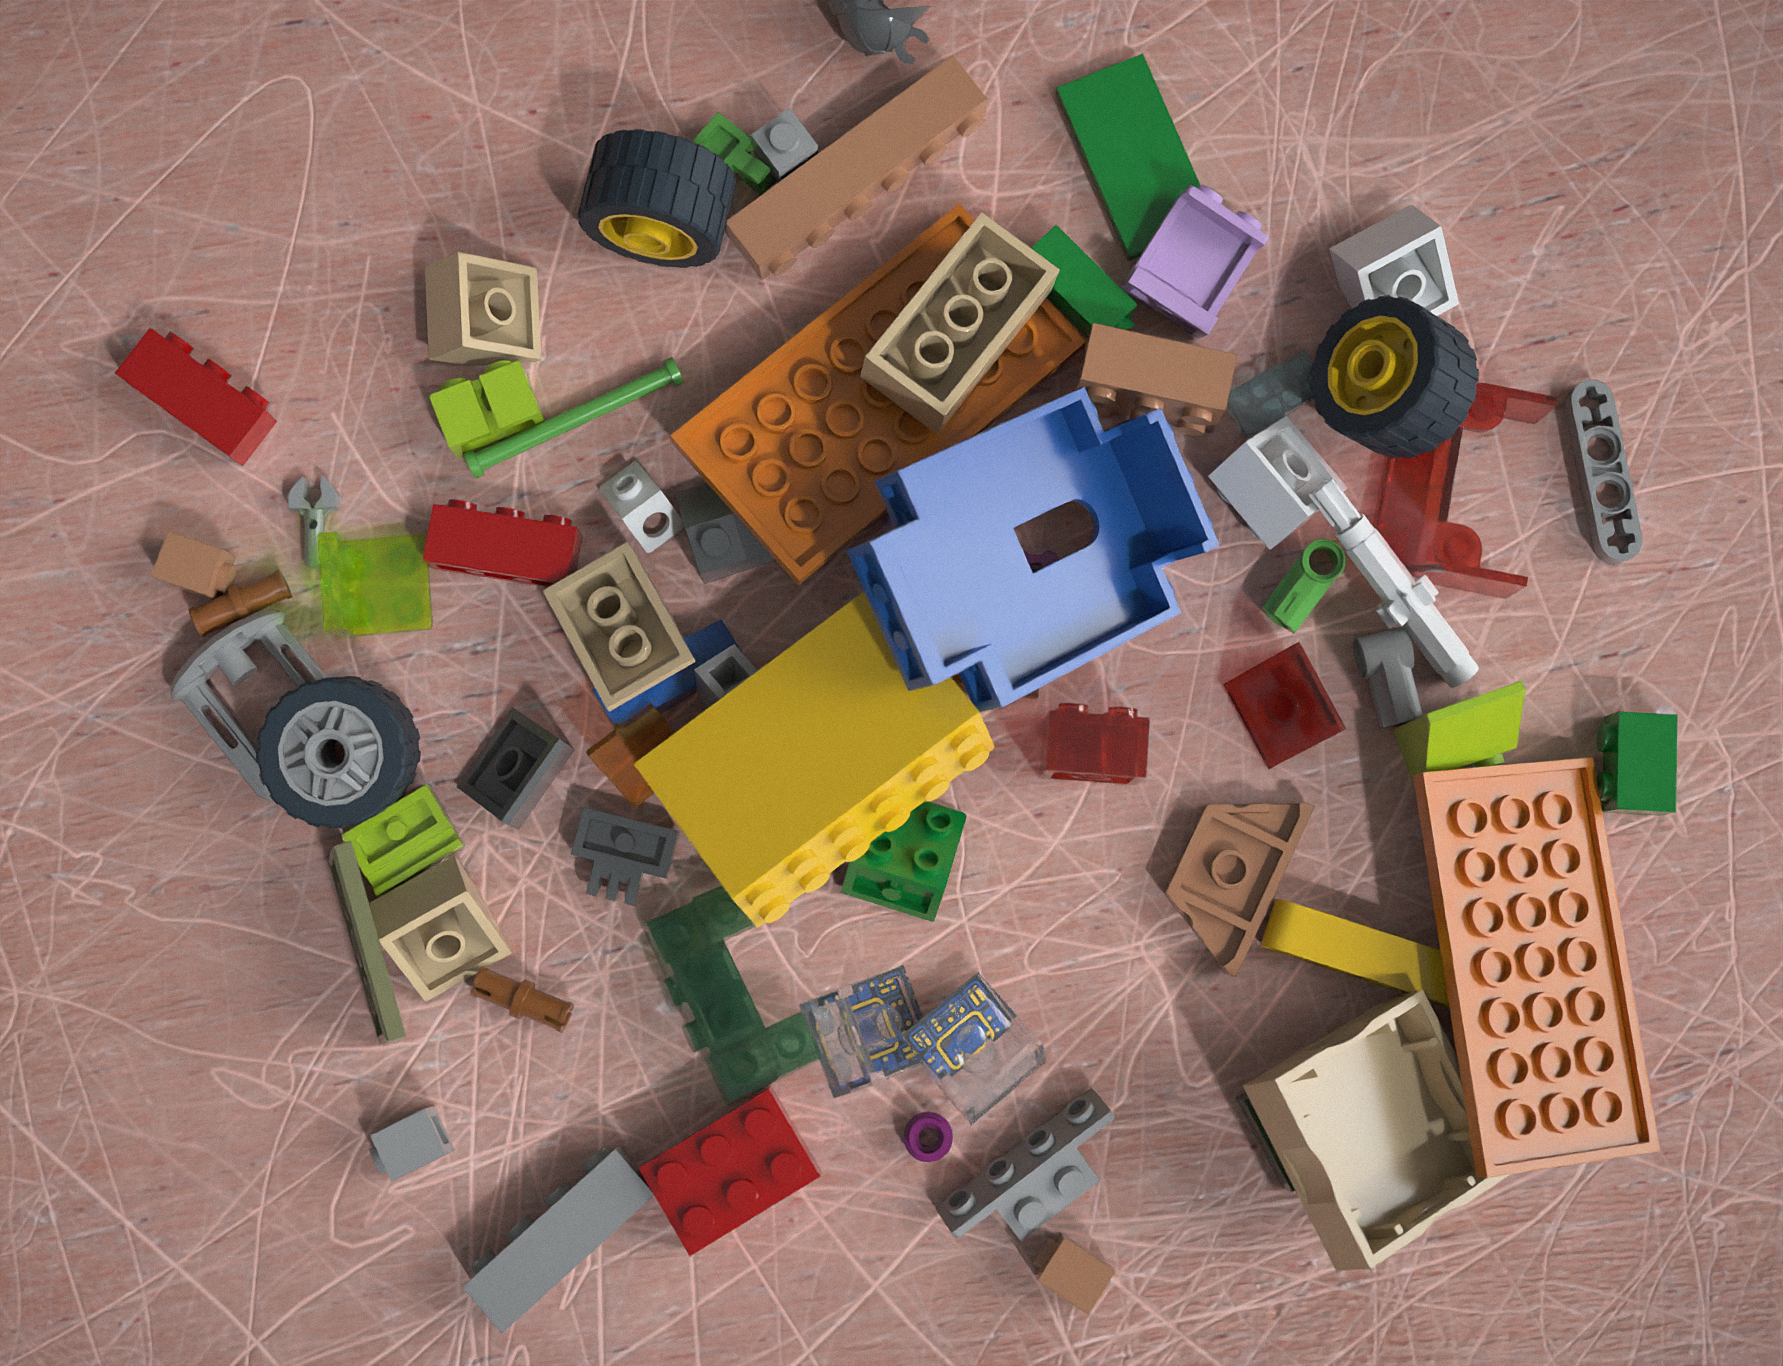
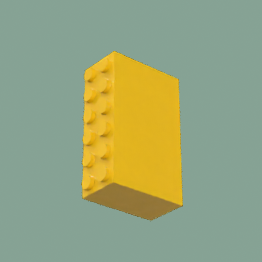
(812, 762)

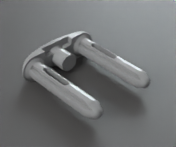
(227, 653)

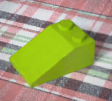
(1464, 732)

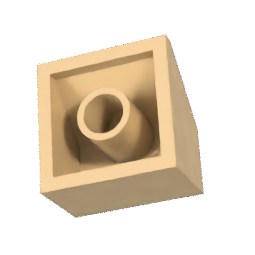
(482, 311)
(438, 929)

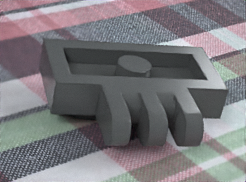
(622, 851)

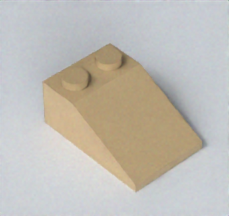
(619, 626)

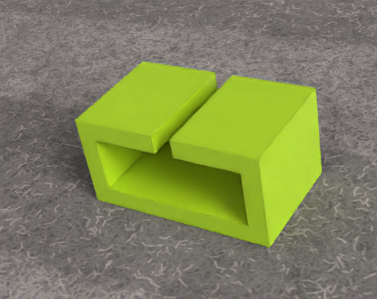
(486, 409)

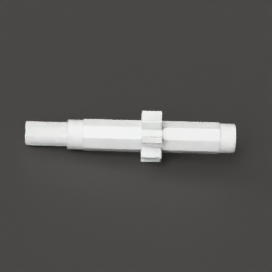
(1404, 598)

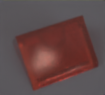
(1284, 705)

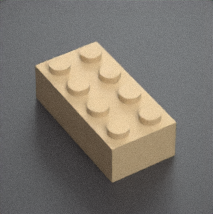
(959, 323)

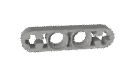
(1611, 471)

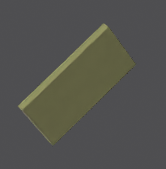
(366, 944)

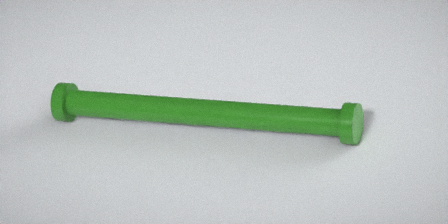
(573, 418)

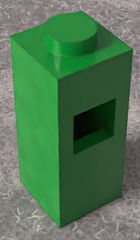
(1082, 287)

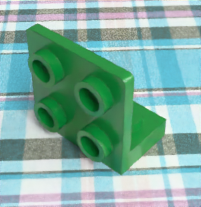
(911, 864)

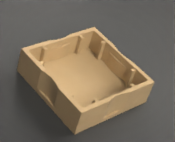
(1373, 1130)

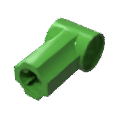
(1302, 587)

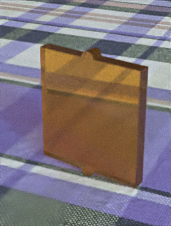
(625, 746)

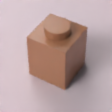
(194, 566)
(1072, 1272)

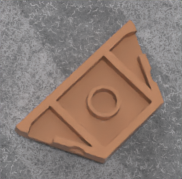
(1234, 872)

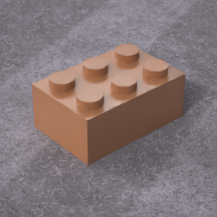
(1145, 373)

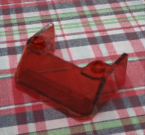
(1418, 495)

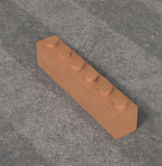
(857, 169)

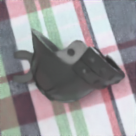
(877, 29)

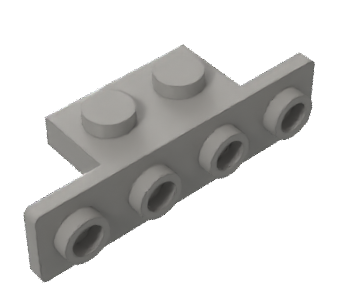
(1034, 1176)

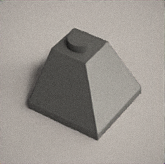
(717, 535)

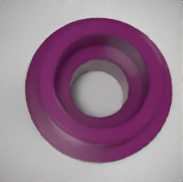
(939, 1148)

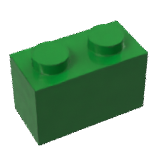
(1638, 763)

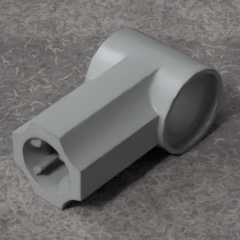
(1387, 663)

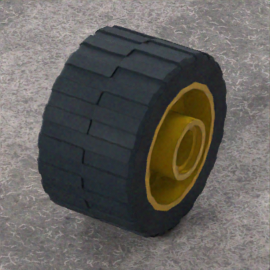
(656, 198)
(1394, 377)

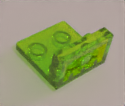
(374, 585)

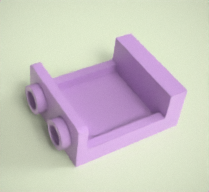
(1195, 260)

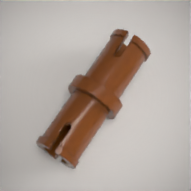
(240, 603)
(522, 999)

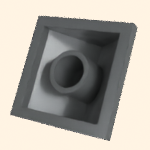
(515, 769)

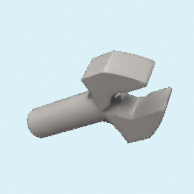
(314, 516)

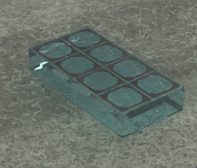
(1272, 394)

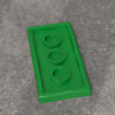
(1128, 147)

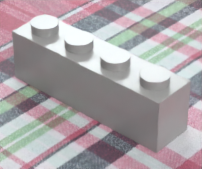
(559, 1239)

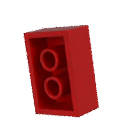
(730, 1171)

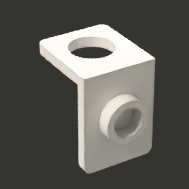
(637, 497)

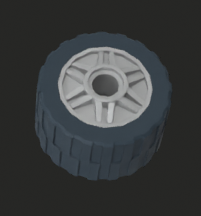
(300, 756)

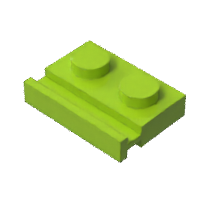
(403, 840)

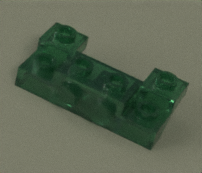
(717, 1003)

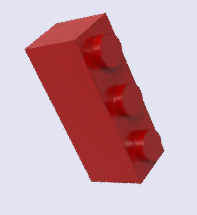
(197, 394)
(501, 544)

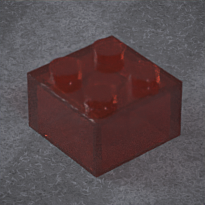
(1094, 746)

